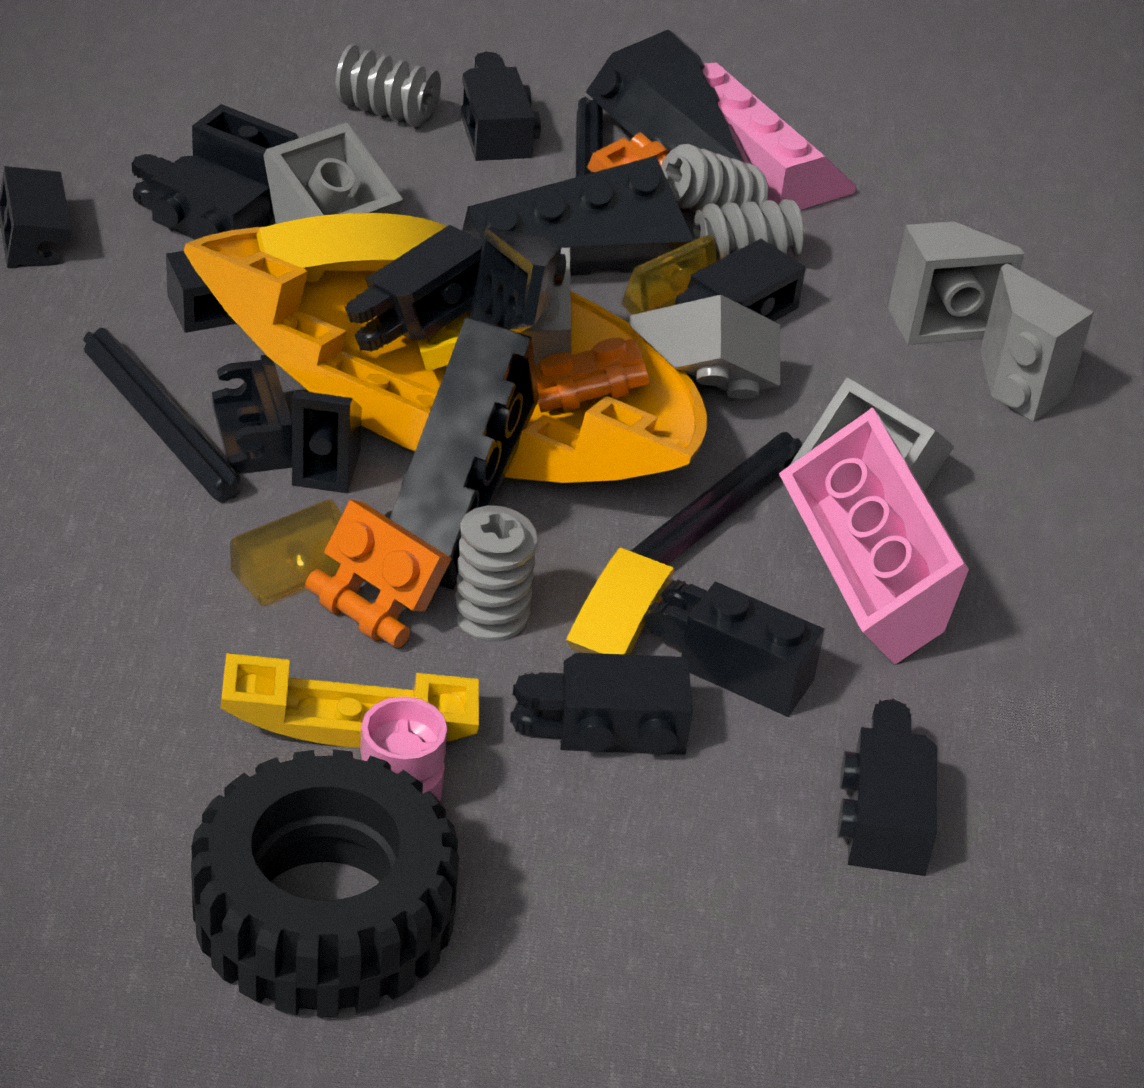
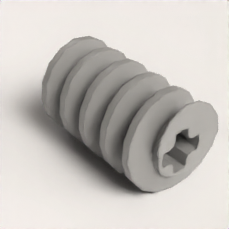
(386, 91)
(707, 177)
(739, 227)
(495, 573)

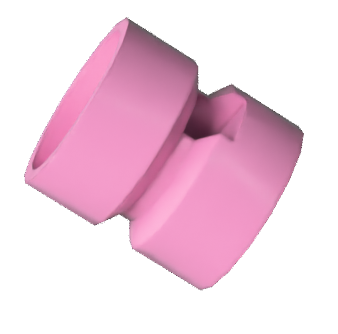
(408, 737)

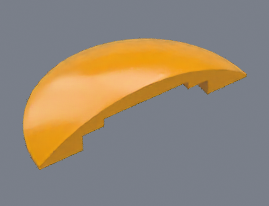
(313, 340)

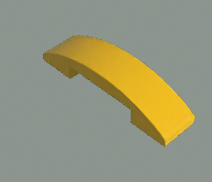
(345, 241)
(333, 712)

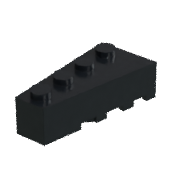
(604, 217)
(468, 436)

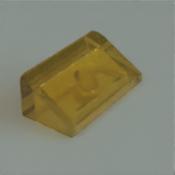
(663, 278)
(284, 552)

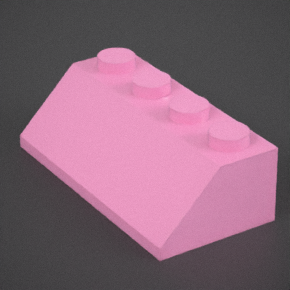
(786, 158)
(878, 536)

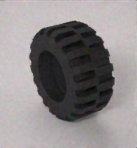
(324, 950)

